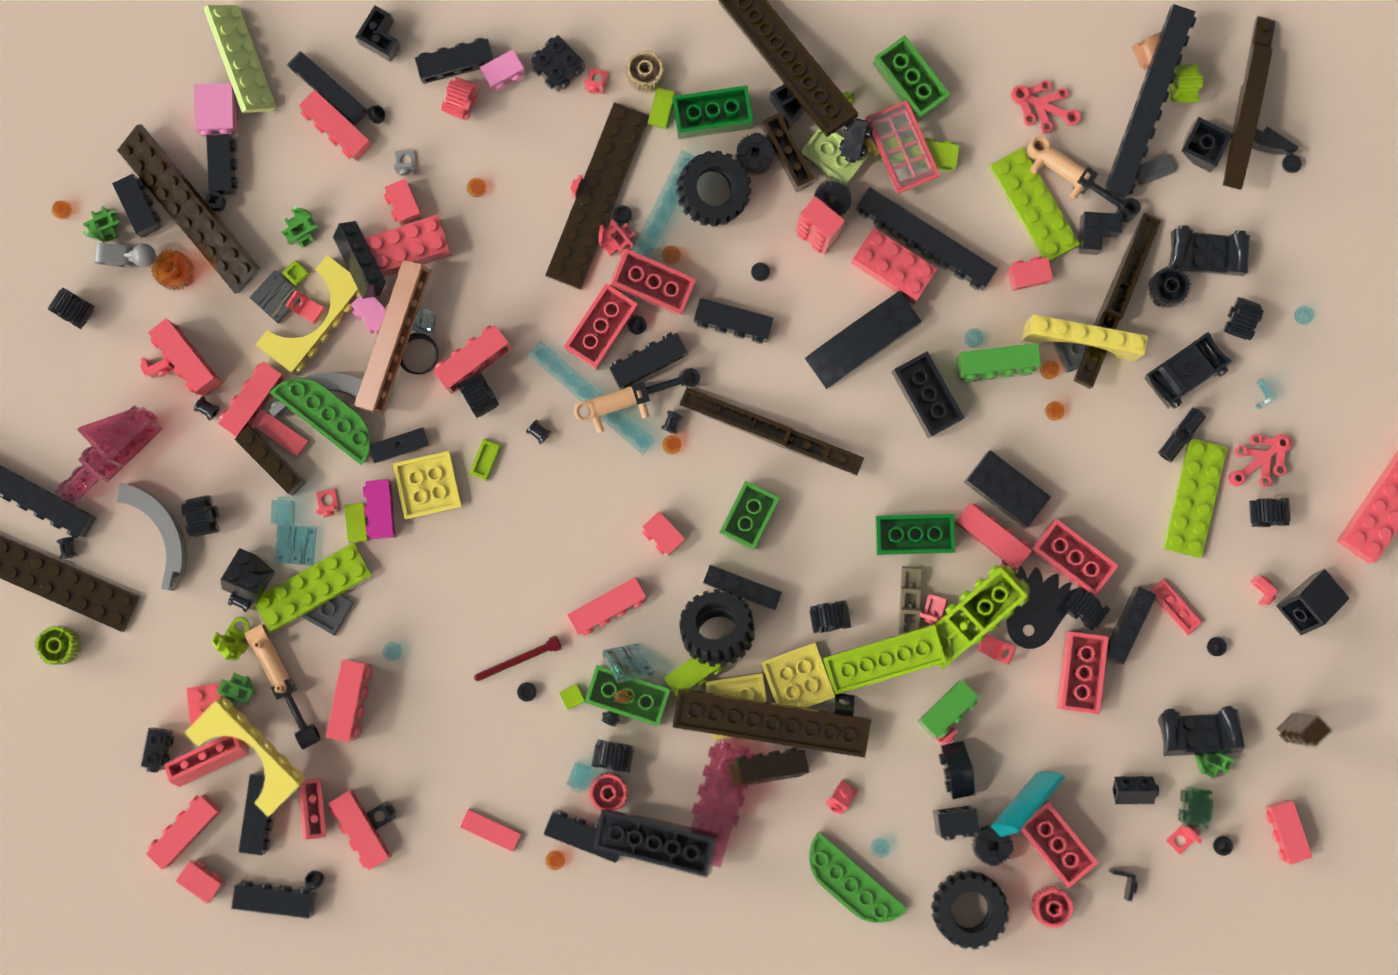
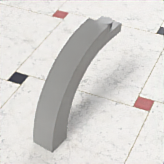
(333, 381)
(168, 526)

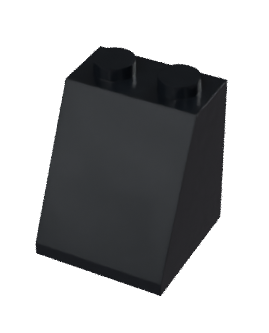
(1313, 602)

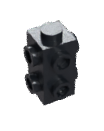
(855, 140)
(157, 749)
(1135, 790)

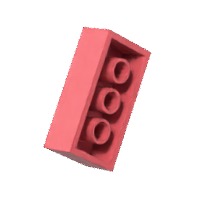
(819, 225)
(414, 242)
(893, 265)
(652, 282)
(601, 327)
(185, 358)
(472, 359)
(1073, 557)
(1082, 672)
(348, 700)
(1058, 845)

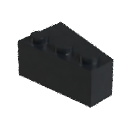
(786, 105)

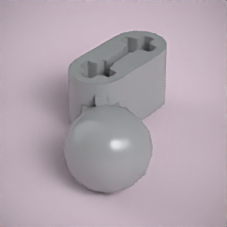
(123, 256)

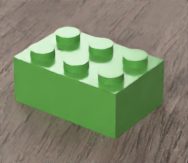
(749, 515)
(948, 709)

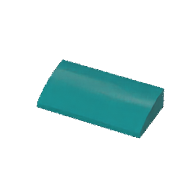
(1026, 802)

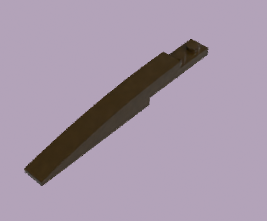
(1249, 103)
(1118, 295)
(772, 431)

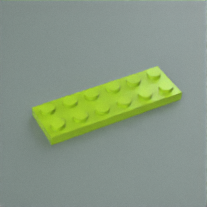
(1034, 205)
(1195, 498)
(312, 587)
(884, 659)

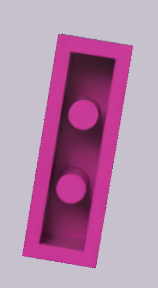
(379, 509)

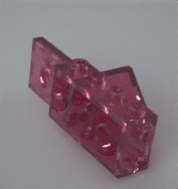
(108, 439)
(718, 798)

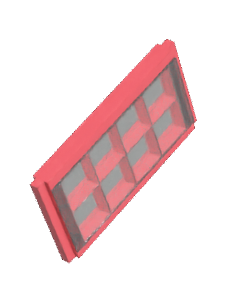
(902, 147)

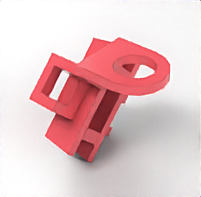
(615, 242)

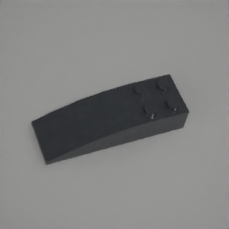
(863, 339)
(657, 842)

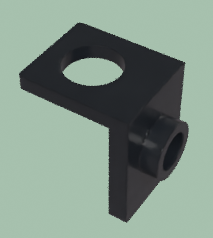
(844, 709)
(388, 810)
(1131, 884)

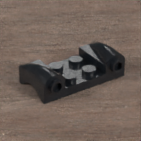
(1209, 252)
(1187, 370)
(1201, 733)

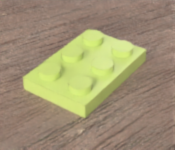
(825, 155)

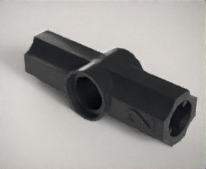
(1188, 425)

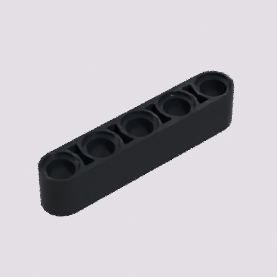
(327, 88)

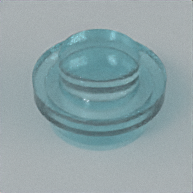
(1303, 315)
(973, 338)
(392, 651)
(880, 848)

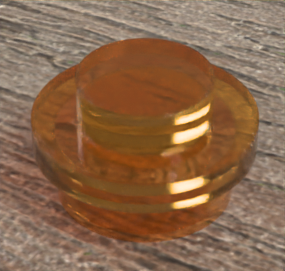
(476, 187)
(61, 209)
(671, 255)
(1049, 370)
(1054, 410)
(671, 444)
(622, 696)
(555, 860)

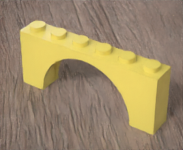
(1123, 344)
(294, 352)
(280, 775)

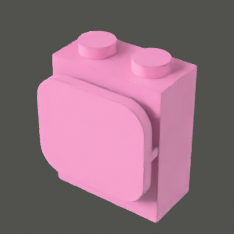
(215, 109)

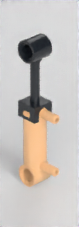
(1077, 175)
(628, 397)
(282, 685)

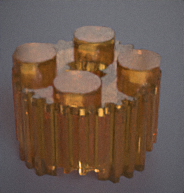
(164, 264)

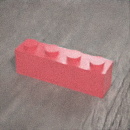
(338, 128)
(251, 399)
(993, 536)
(606, 606)
(205, 760)
(359, 830)
(183, 831)

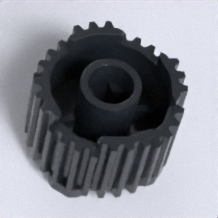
(760, 145)
(838, 189)
(1171, 277)
(71, 308)
(1243, 318)
(478, 395)
(1269, 512)
(200, 516)
(1087, 608)
(830, 617)
(612, 756)
(990, 856)

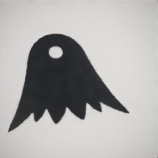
(1042, 610)

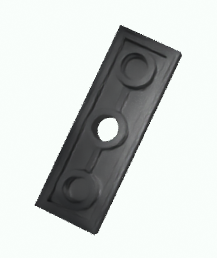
(388, 449)

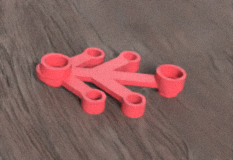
(1042, 104)
(1262, 457)

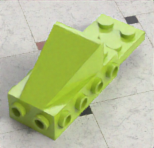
(980, 610)

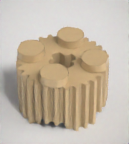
(645, 81)

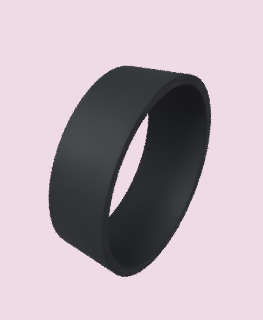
(421, 336)

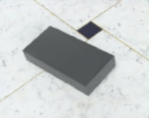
(1155, 169)

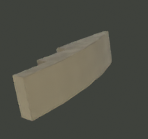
(909, 599)

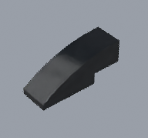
(1272, 142)

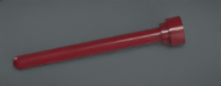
(552, 644)

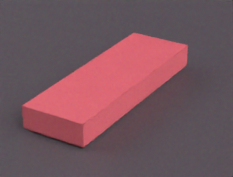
(279, 432)
(1176, 607)
(490, 830)

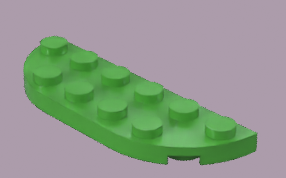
(326, 414)
(851, 884)

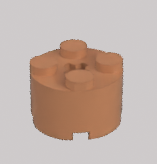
(1145, 50)

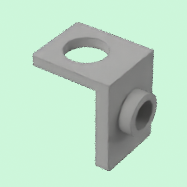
(406, 168)

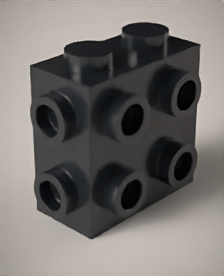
(557, 63)

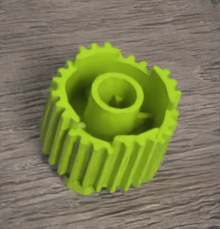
(1186, 84)
(59, 655)

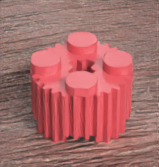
(459, 98)
(598, 796)
(1041, 902)

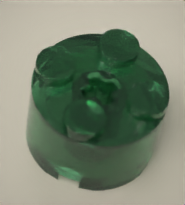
(1196, 807)

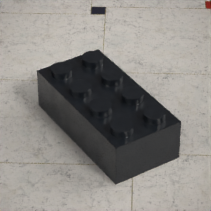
(927, 394)
(1007, 489)

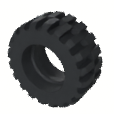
(730, 171)
(717, 605)
(988, 928)

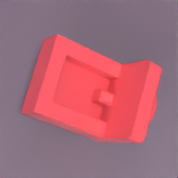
(159, 369)
(1264, 585)
(934, 608)
(841, 797)

